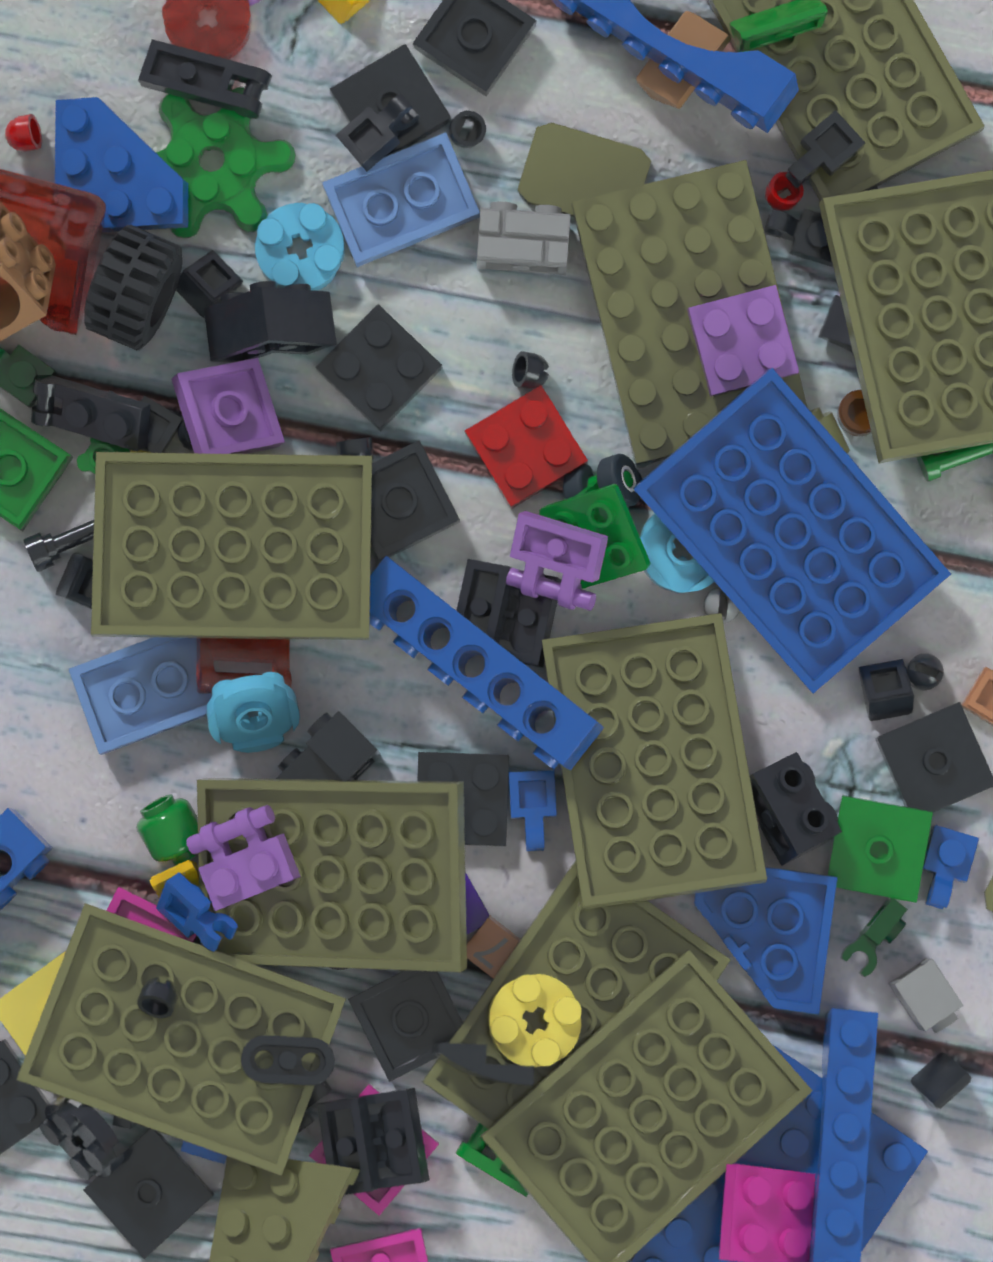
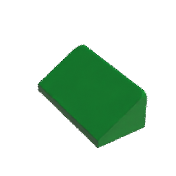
(777, 24)

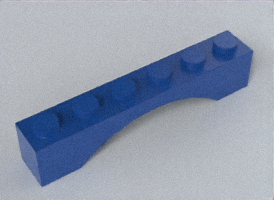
(744, 82)
(844, 1135)

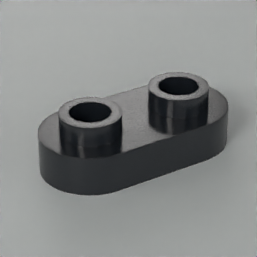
(287, 1060)

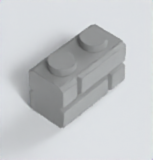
(523, 239)

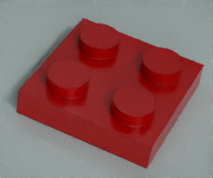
(526, 446)

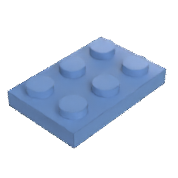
(401, 200)
(140, 691)

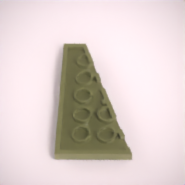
(277, 1215)

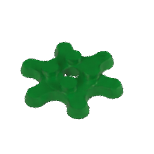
(235, 182)

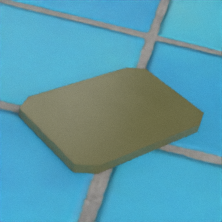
(578, 165)

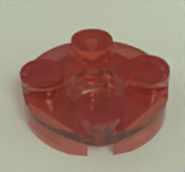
(223, 40)

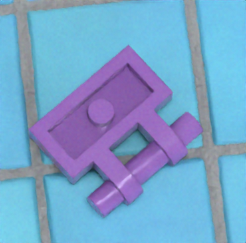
(560, 548)
(248, 871)

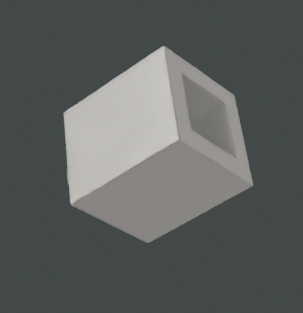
(927, 996)

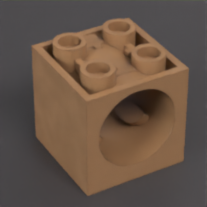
(26, 275)

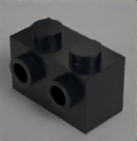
(792, 809)

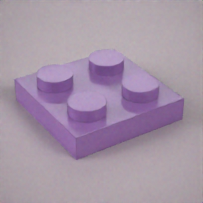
(742, 339)
(228, 409)

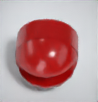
(24, 133)
(776, 186)

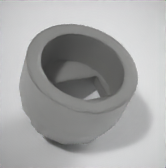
(712, 604)

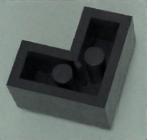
(269, 322)
(332, 753)

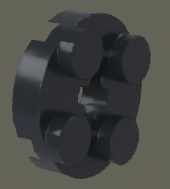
(83, 1137)

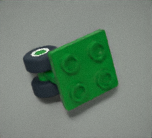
(601, 506)

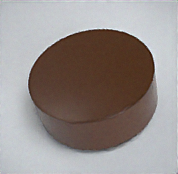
(853, 414)

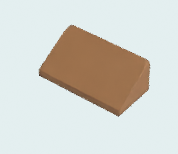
(691, 31)

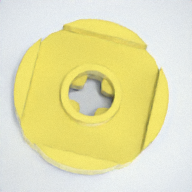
(560, 1012)

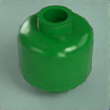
(166, 827)

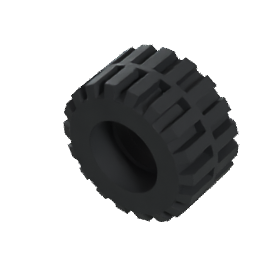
(133, 287)

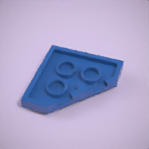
(112, 161)
(777, 933)

